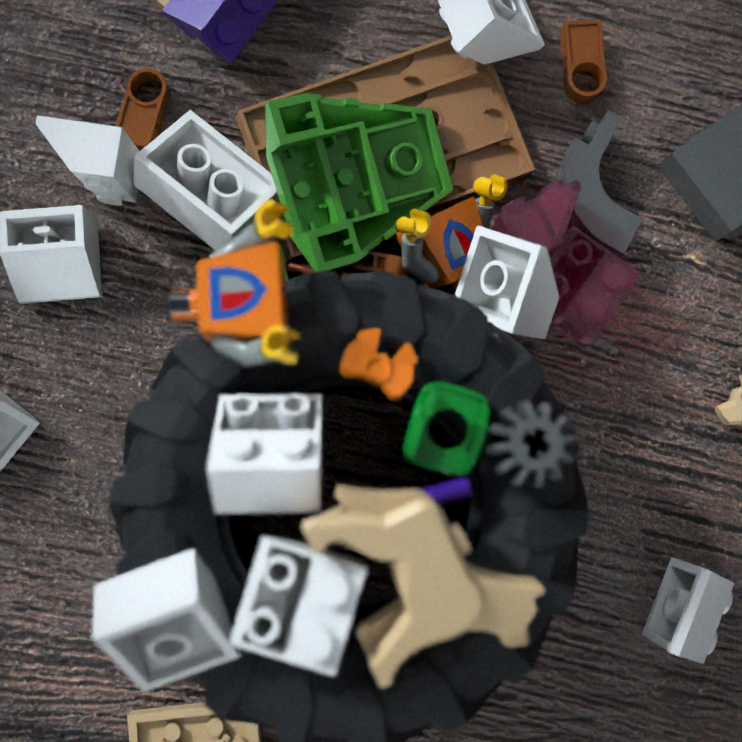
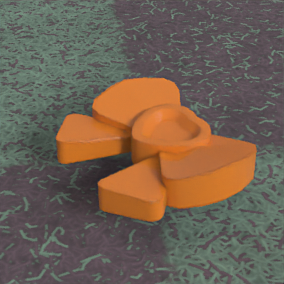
(362, 361)

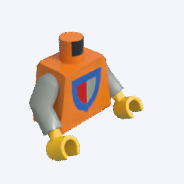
(439, 244)
(244, 294)

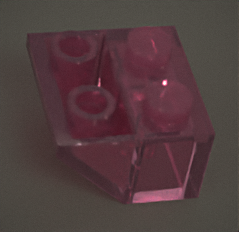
(542, 218)
(589, 286)

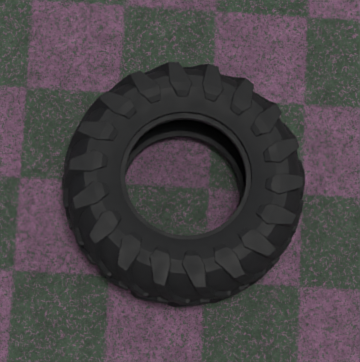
(521, 530)

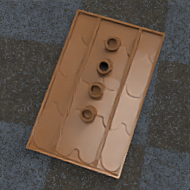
(465, 100)

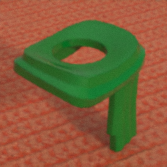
(437, 397)

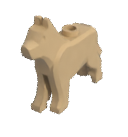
(434, 583)

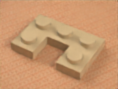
(187, 724)

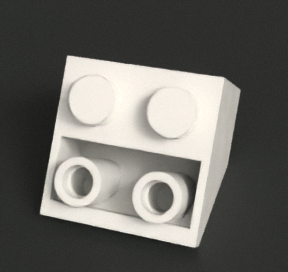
(51, 253)
(267, 454)
(299, 603)

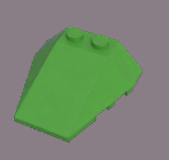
(351, 172)

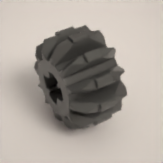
(544, 432)

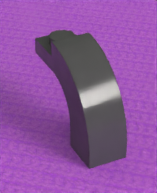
(594, 210)

